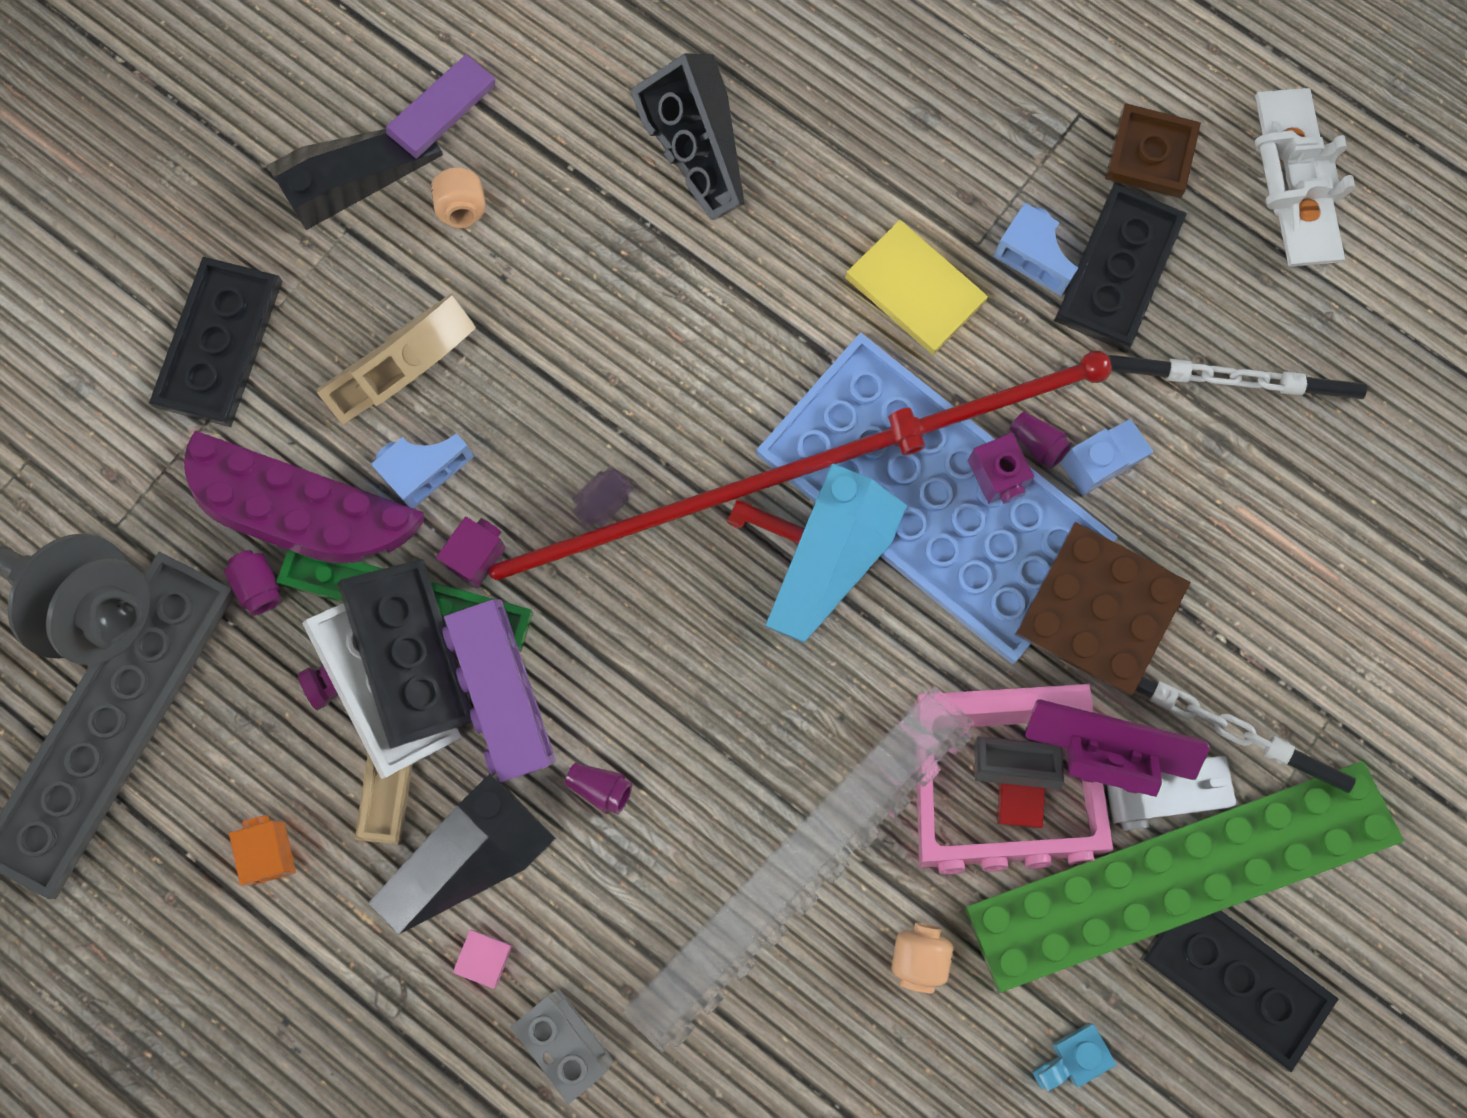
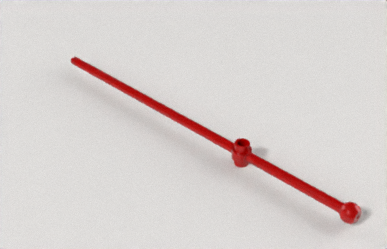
(904, 432)

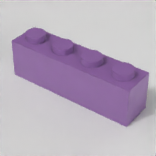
(499, 690)

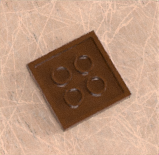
(1102, 609)

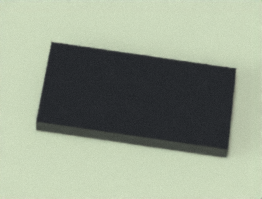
(1120, 267)
(216, 342)
(405, 652)
(1243, 985)

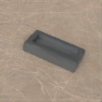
(1018, 762)

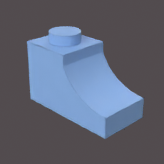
(1033, 249)
(1105, 456)
(420, 469)

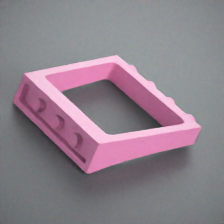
(1011, 708)

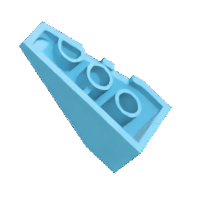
(841, 541)

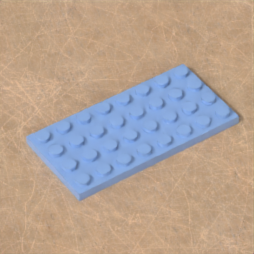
(951, 543)

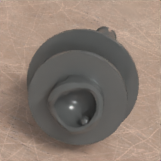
(75, 599)

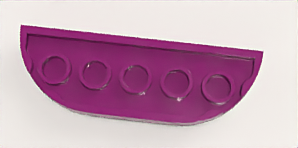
(293, 504)

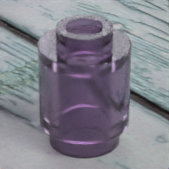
(601, 498)

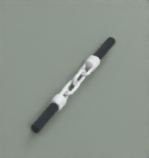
(1290, 382)
(1275, 748)

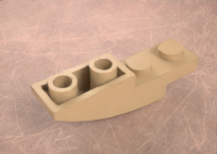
(398, 360)

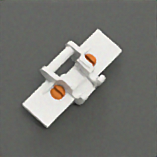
(1308, 207)

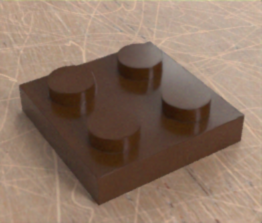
(1153, 150)

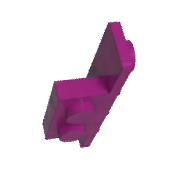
(1116, 749)

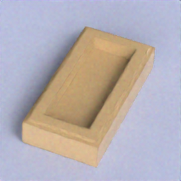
(383, 805)

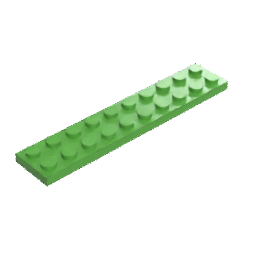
(1179, 877)

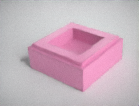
(482, 959)

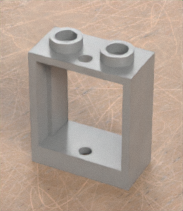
(562, 1033)

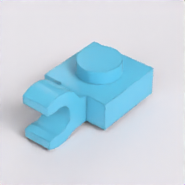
(1080, 1057)

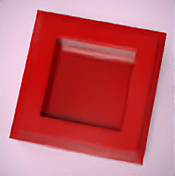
(1020, 805)

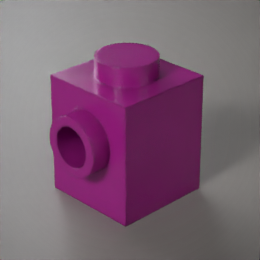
(1001, 469)
(472, 550)

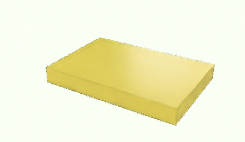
(916, 287)

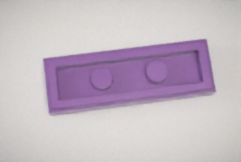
(440, 106)

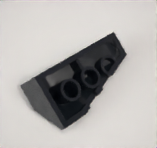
(692, 120)
(343, 171)
(470, 851)

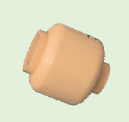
(458, 197)
(922, 958)

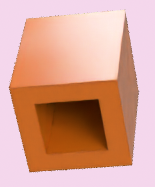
(261, 851)

